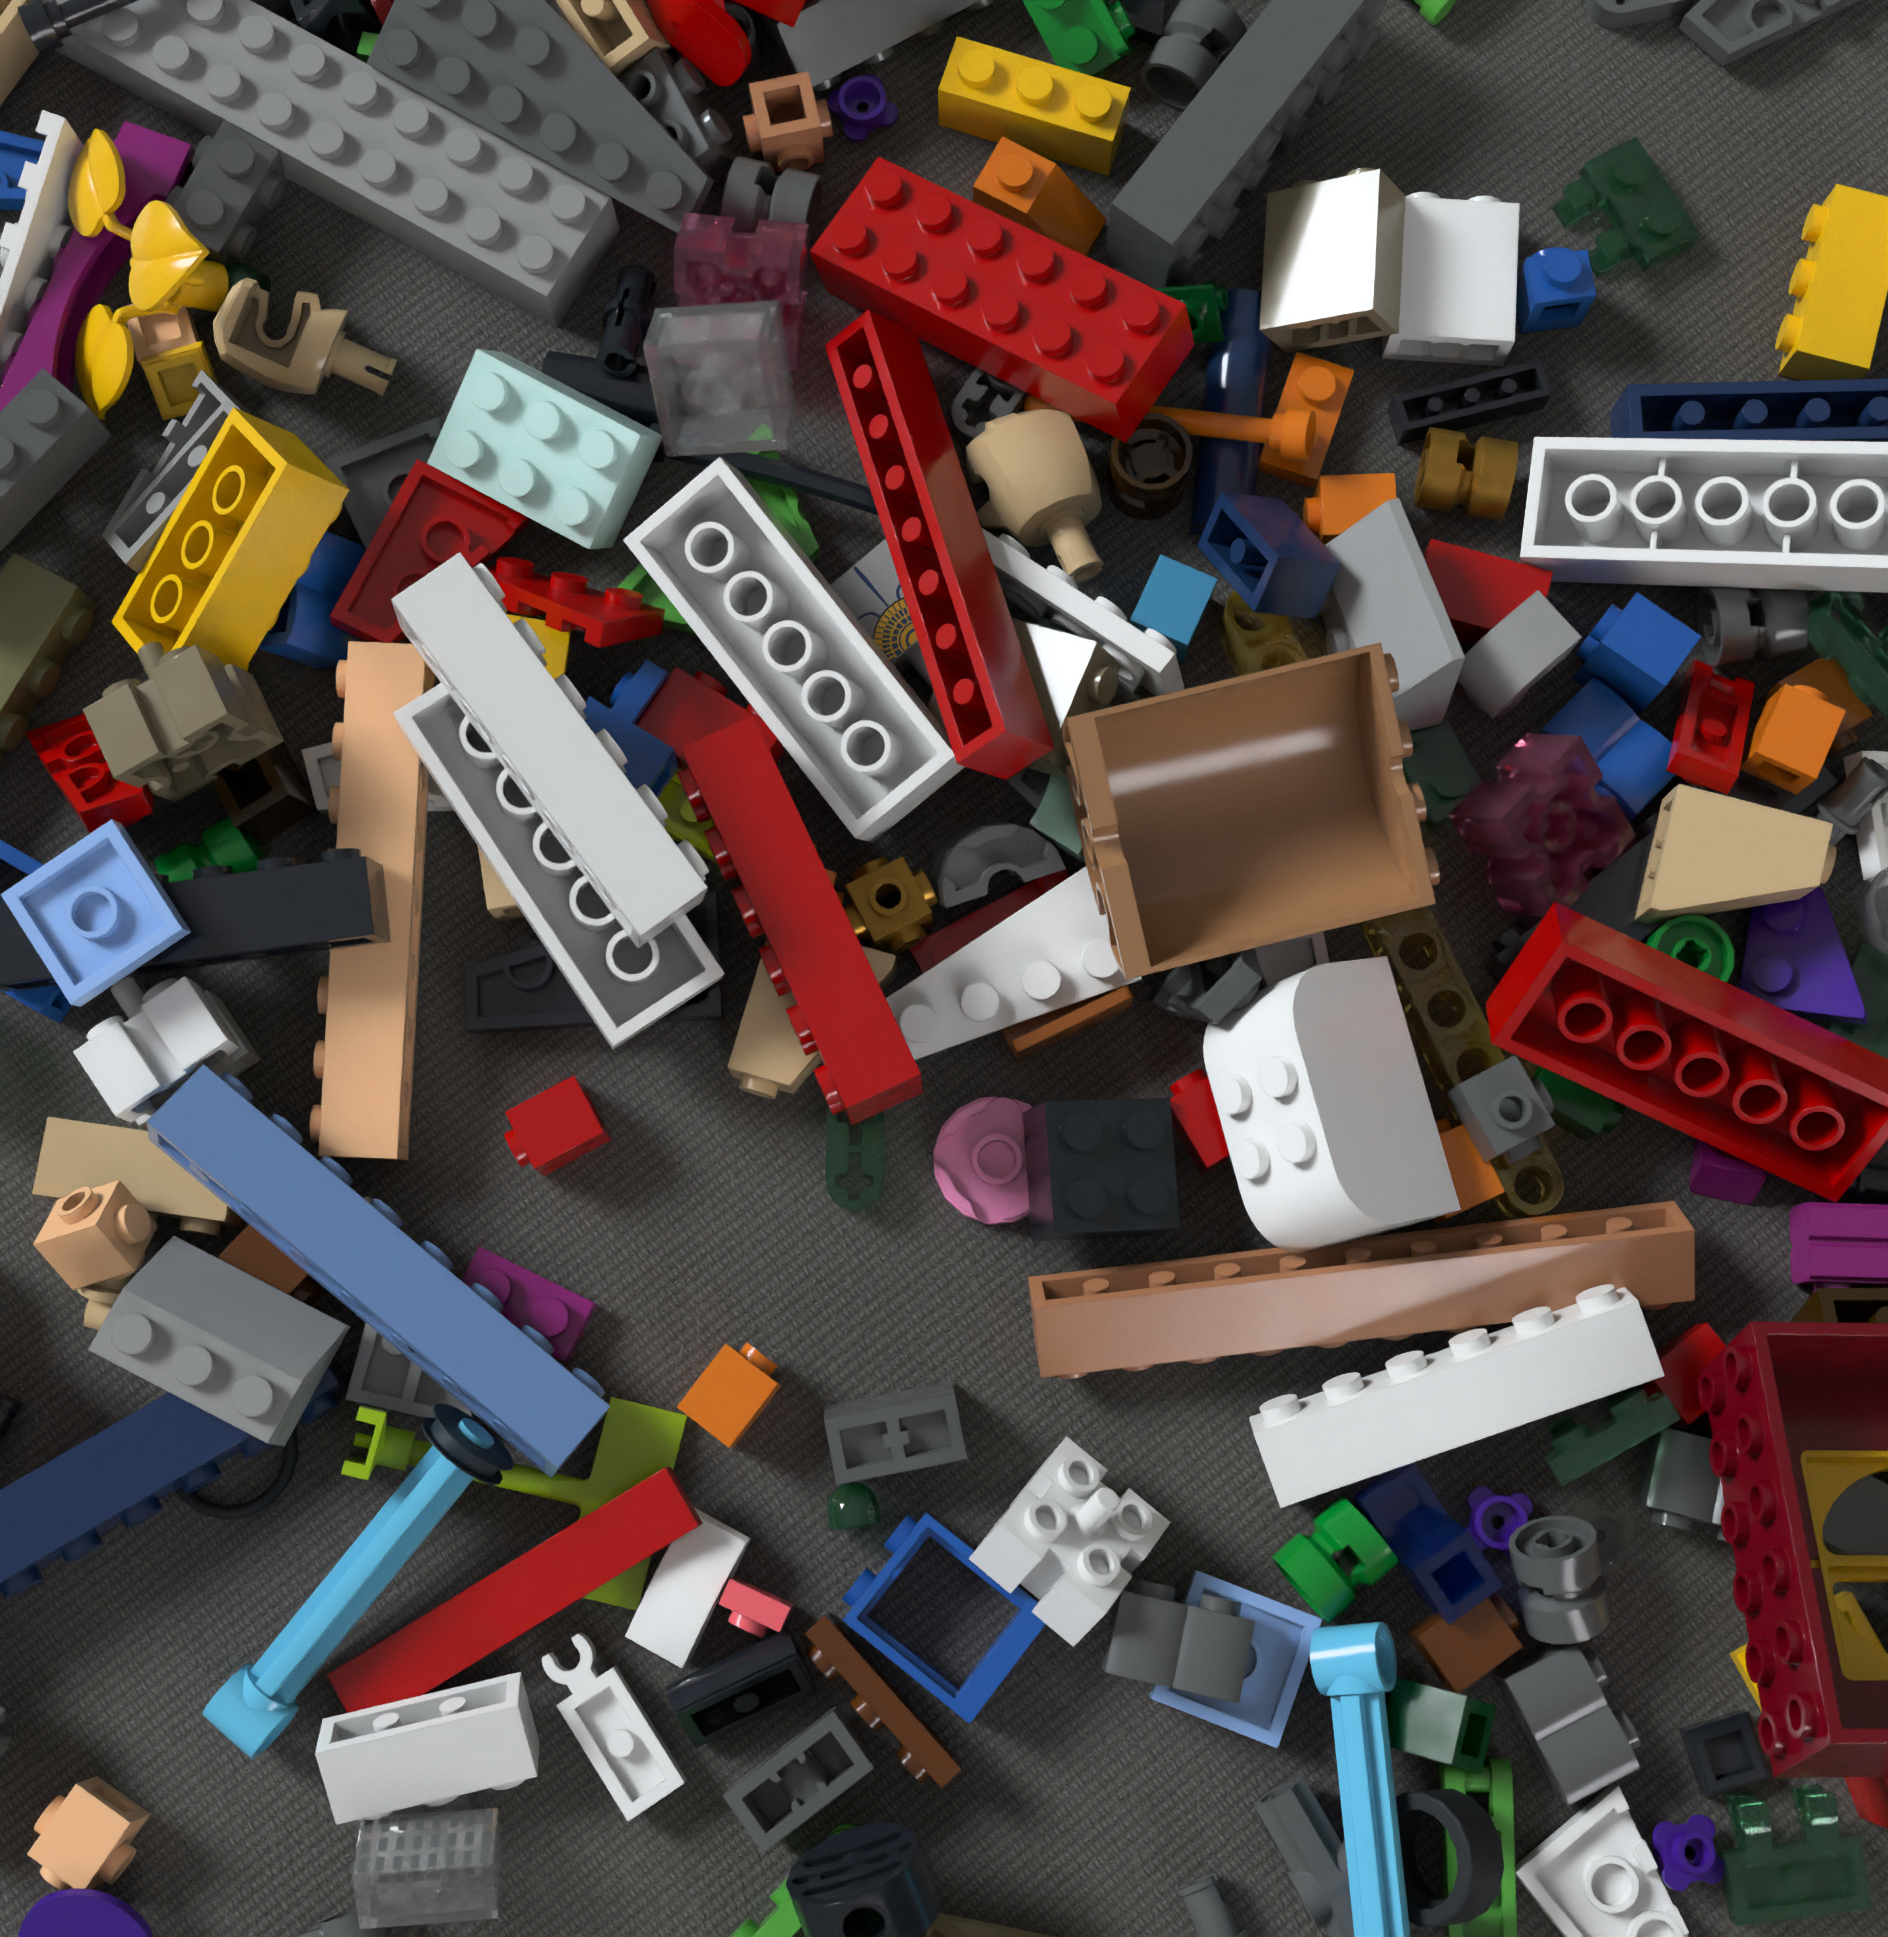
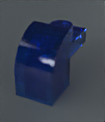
(1431, 1548)

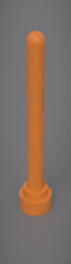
(1286, 432)

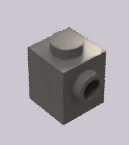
(1504, 1111)

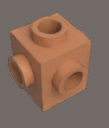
(787, 122)

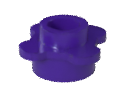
(862, 91)
(1485, 1505)
(1669, 1852)

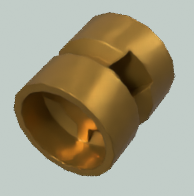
(1466, 474)

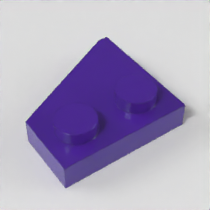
(1800, 961)

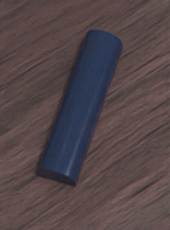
(1236, 386)

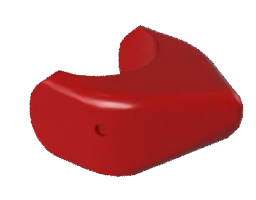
(704, 36)

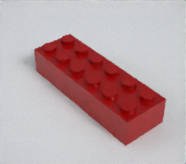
(1004, 298)
(805, 925)
(1692, 1052)

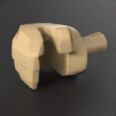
(307, 352)
(1039, 485)

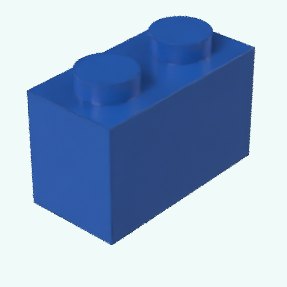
(1635, 651)

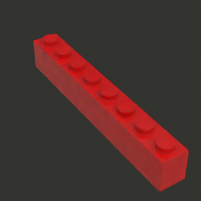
(938, 549)

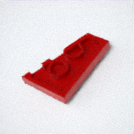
(421, 531)

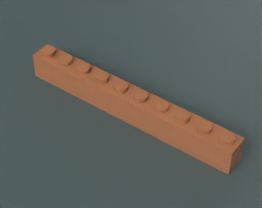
(1355, 1289)

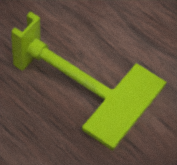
(631, 1448)

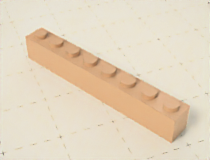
(375, 986)

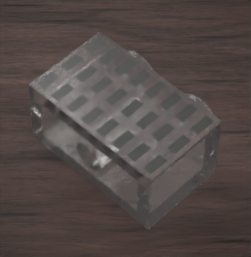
(428, 1868)

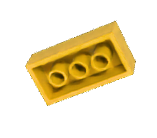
(233, 544)

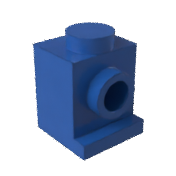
(1553, 279)

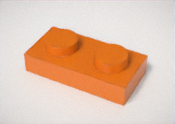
(1316, 387)

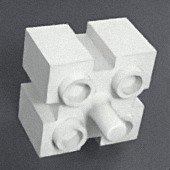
(161, 1045)
(1070, 1541)

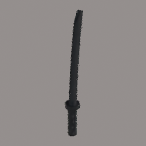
(784, 475)

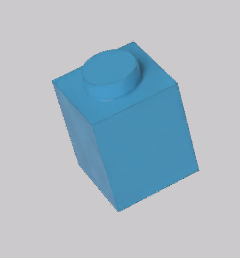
(1174, 603)

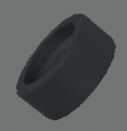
(1477, 1855)

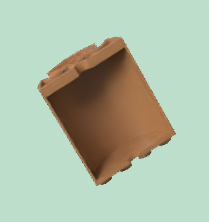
(1249, 810)

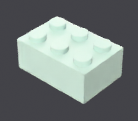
(544, 449)

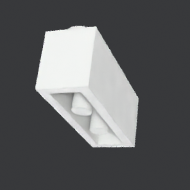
(428, 1749)

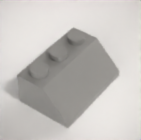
(1391, 599)
(220, 1340)

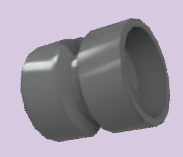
(1191, 50)
(758, 193)
(1751, 620)
(1560, 1579)

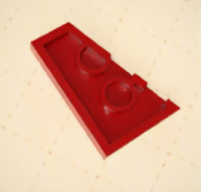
(569, 604)
(84, 777)

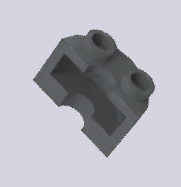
(982, 848)

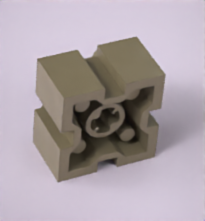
(181, 721)

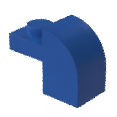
(648, 758)

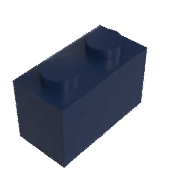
(1268, 555)

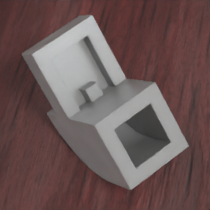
(1516, 655)

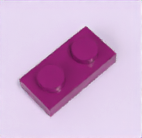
(533, 1301)

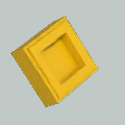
(172, 376)

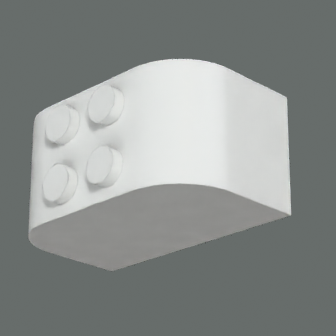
(1327, 1109)

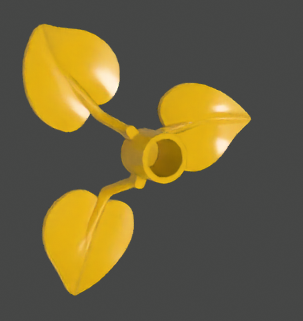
(164, 272)

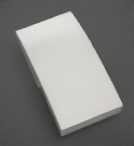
(687, 1590)

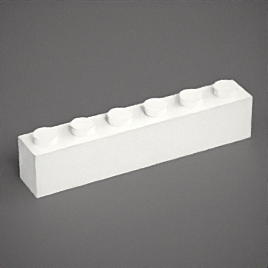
(1455, 1394)

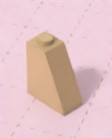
(1729, 856)
(766, 1046)

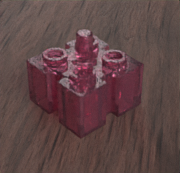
(738, 267)
(1542, 824)

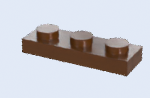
(881, 1702)

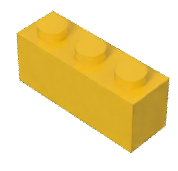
(1033, 104)
(1837, 288)

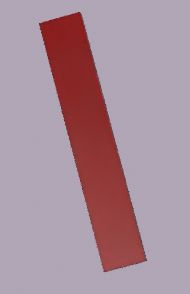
(519, 1595)

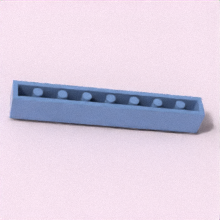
(377, 1268)

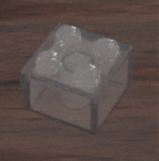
(721, 378)

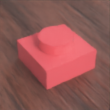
(754, 1607)

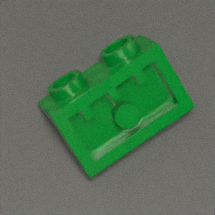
(1083, 33)

